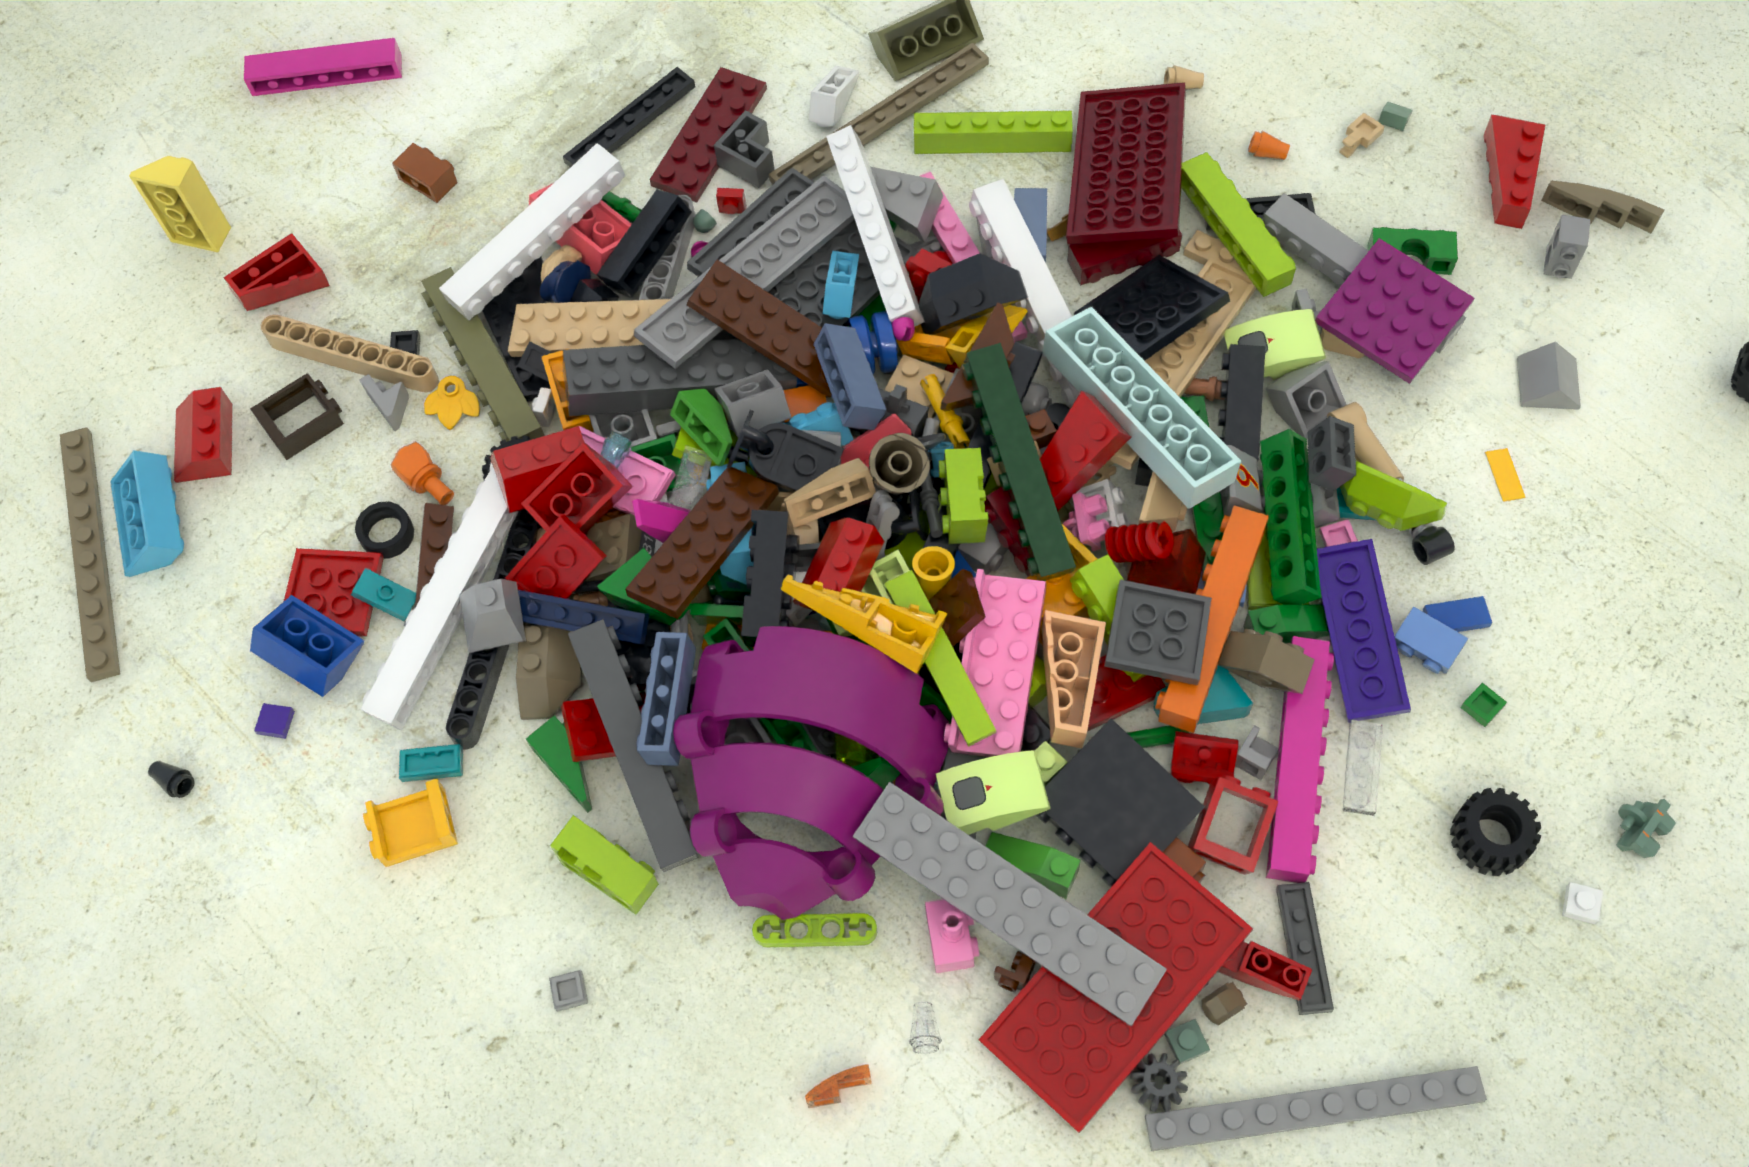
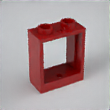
(1218, 853)

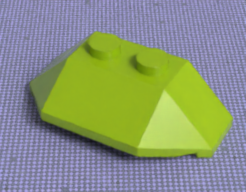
(1390, 500)

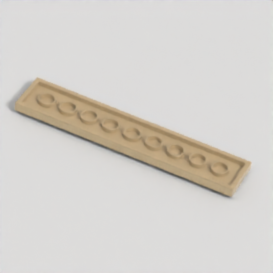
(1184, 357)

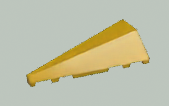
(892, 629)

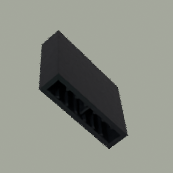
(1116, 802)

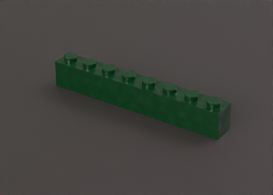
(1019, 463)

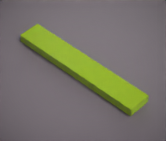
(946, 667)

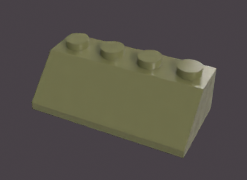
(925, 36)

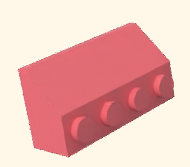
(594, 234)

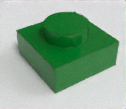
(1483, 704)

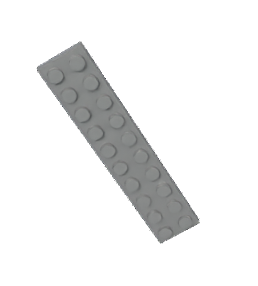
(763, 258)
(1010, 903)

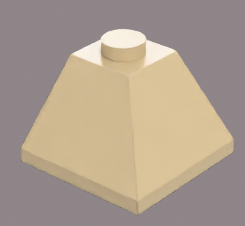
(1161, 505)

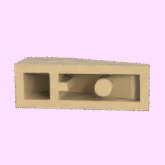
(831, 492)

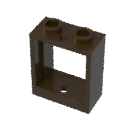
(286, 400)

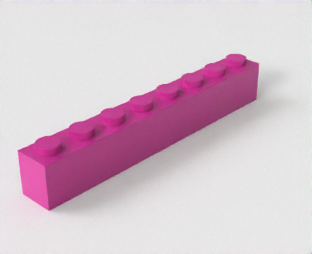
(1299, 770)

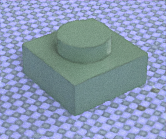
(1187, 1041)

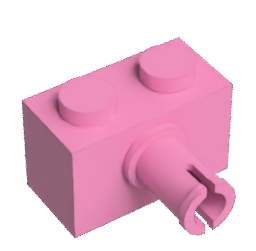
(950, 937)

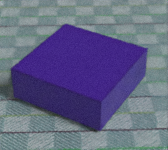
(274, 720)

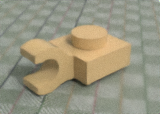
(1361, 131)

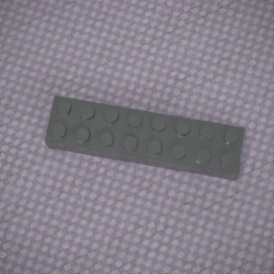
(638, 379)
(620, 713)

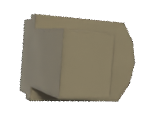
(1223, 1003)

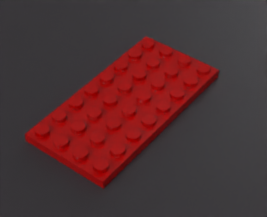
(1075, 1048)

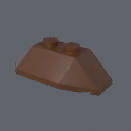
(994, 331)

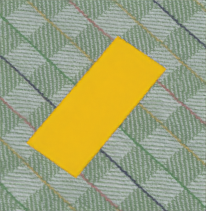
(1505, 474)

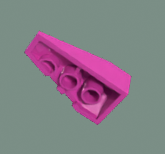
(658, 518)

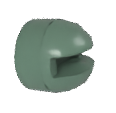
(703, 221)

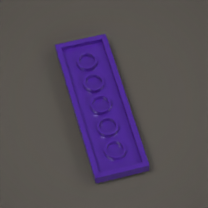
(1361, 632)

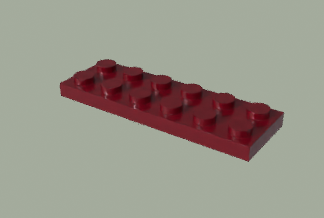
(692, 156)

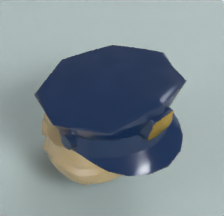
(562, 274)

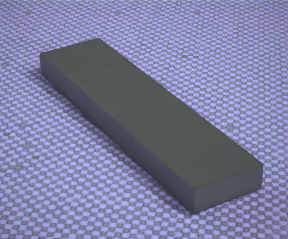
(1305, 945)

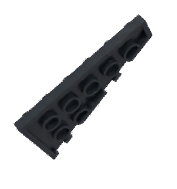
(500, 317)

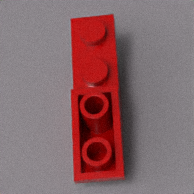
(1267, 970)

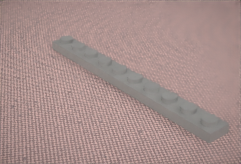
(1314, 1108)

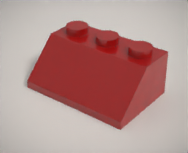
(203, 436)
(529, 463)
(579, 488)
(844, 556)

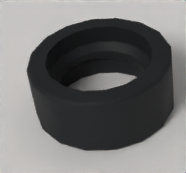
(378, 512)

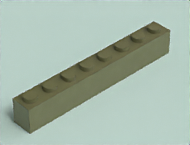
(484, 363)

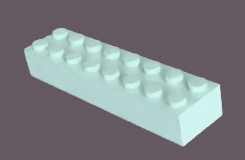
(1160, 423)

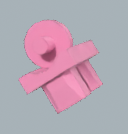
(1083, 521)

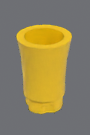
(933, 569)

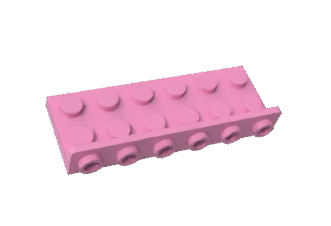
(1001, 660)

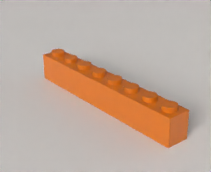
(1225, 585)

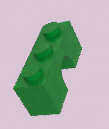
(1432, 247)

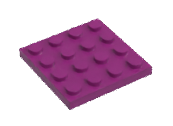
(1394, 310)

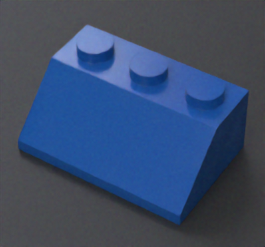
(305, 645)

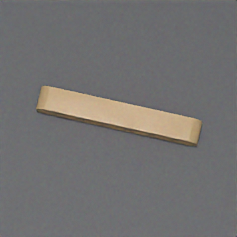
(350, 353)

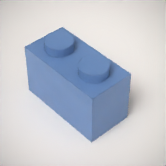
(1429, 641)

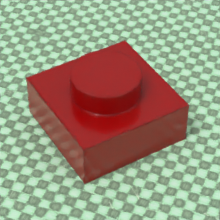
(731, 200)

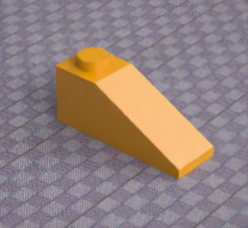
(554, 369)

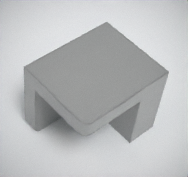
(1255, 755)

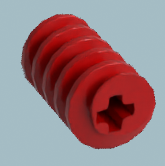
(1139, 542)

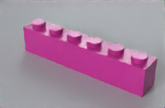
(323, 66)

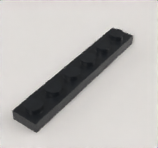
(635, 115)

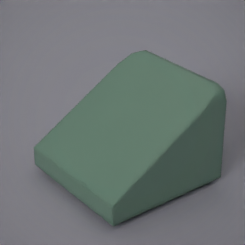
(1395, 116)

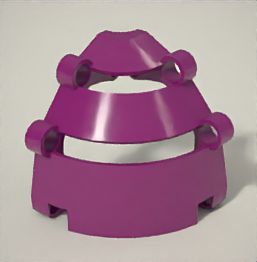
(816, 682)

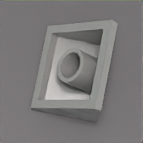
(1548, 378)

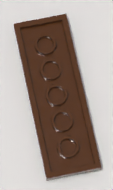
(761, 322)
(701, 542)

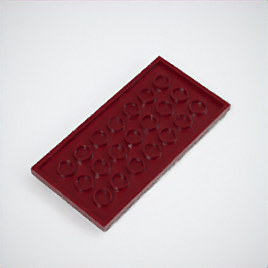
(1127, 164)

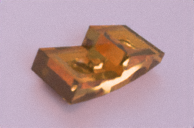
(828, 1090)

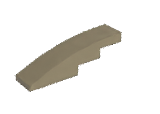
(1602, 203)

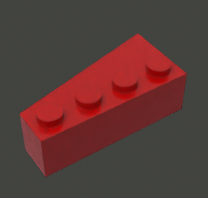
(1513, 165)
(1081, 447)

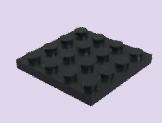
(1157, 305)

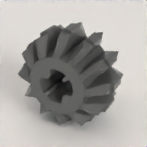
(1168, 1092)

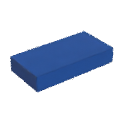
(1461, 614)

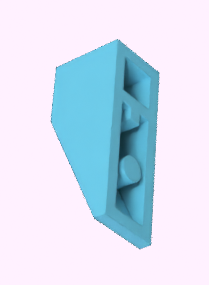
(840, 285)

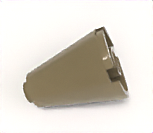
(898, 463)

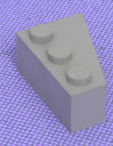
(909, 200)

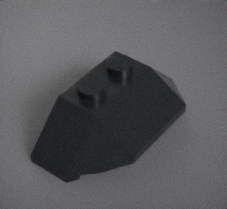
(967, 292)

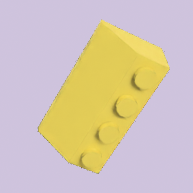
(182, 203)

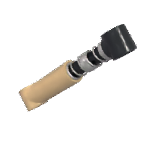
(1429, 541)

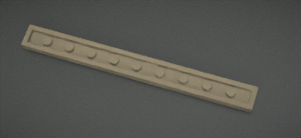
(892, 109)
(89, 556)

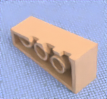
(1071, 667)

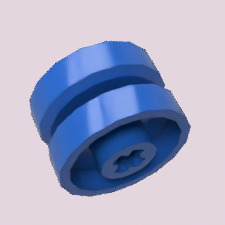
(877, 343)

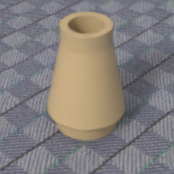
(1179, 75)

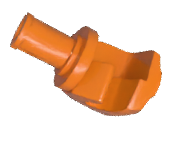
(419, 473)

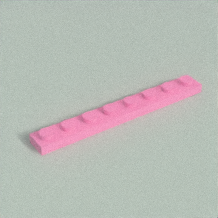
(958, 243)

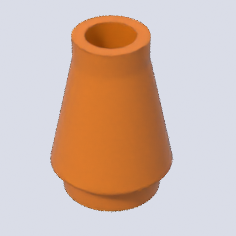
(1267, 146)

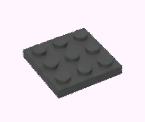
(1158, 632)

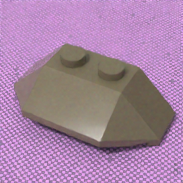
(545, 671)

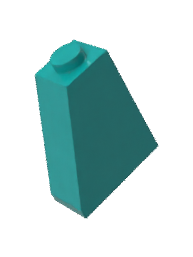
(1224, 700)

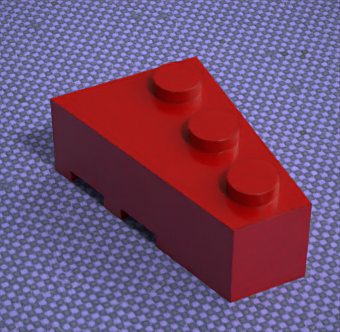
(276, 275)

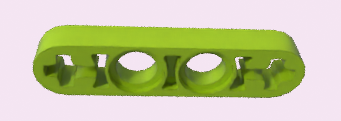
(814, 935)

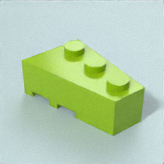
(963, 496)
(604, 865)

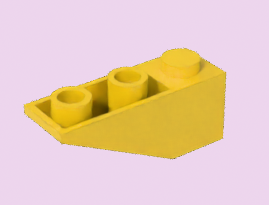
(968, 333)

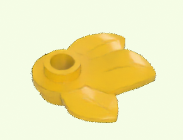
(451, 405)

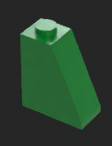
(615, 585)

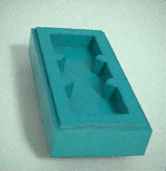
(384, 594)
(431, 763)

